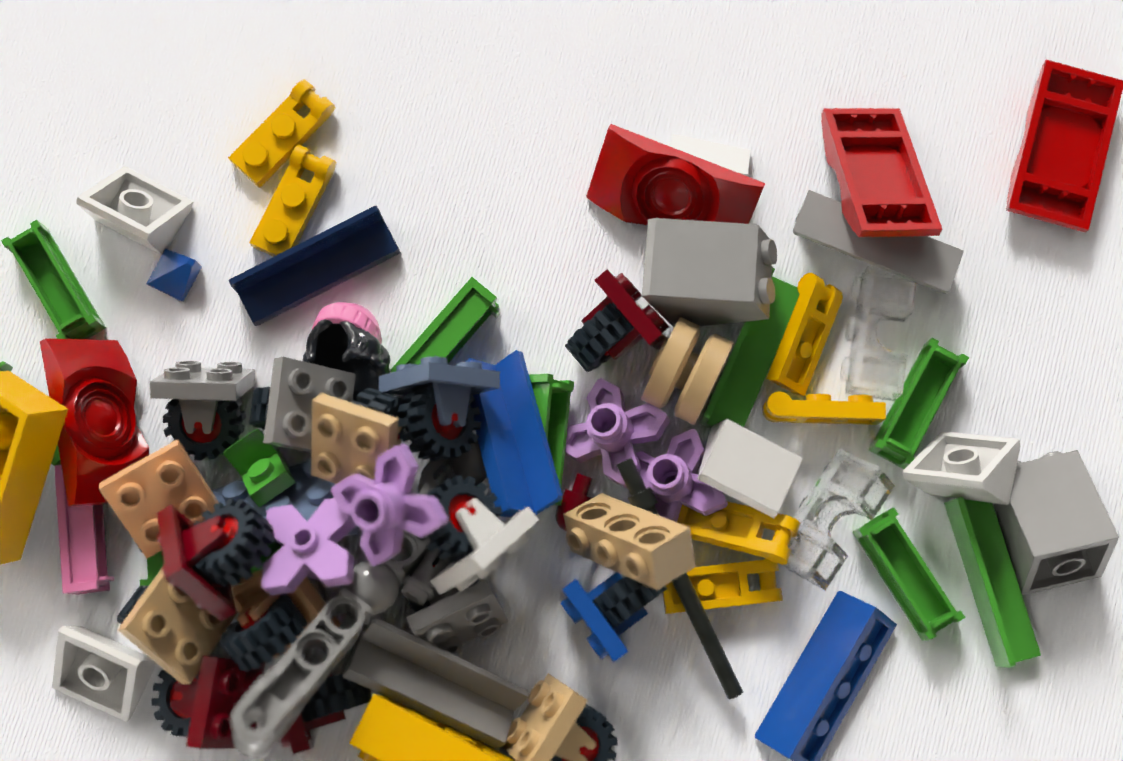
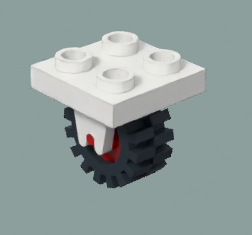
(473, 533)

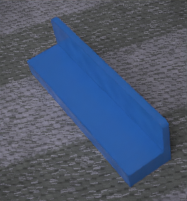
(515, 441)
(826, 679)

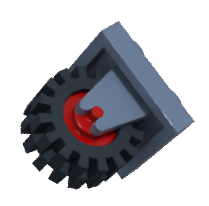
(439, 405)

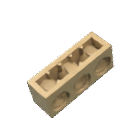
(630, 540)

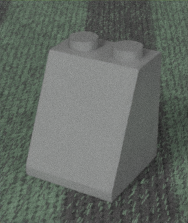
(708, 271)
(1055, 524)

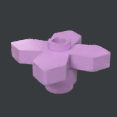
(612, 430)
(680, 465)
(386, 506)
(308, 548)

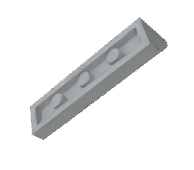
(911, 257)
(434, 682)

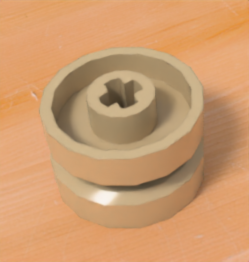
(685, 370)

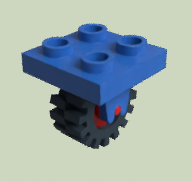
(608, 611)

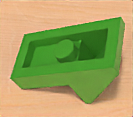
(260, 467)

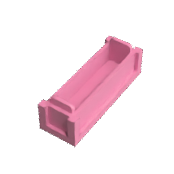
(81, 544)

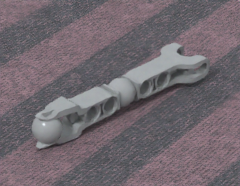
(292, 682)

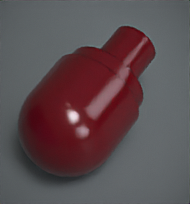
(573, 498)

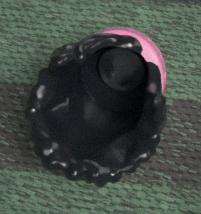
(351, 341)

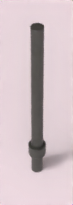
(645, 499)

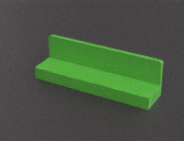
(751, 360)
(992, 581)

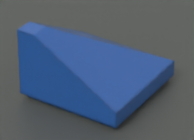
(174, 274)

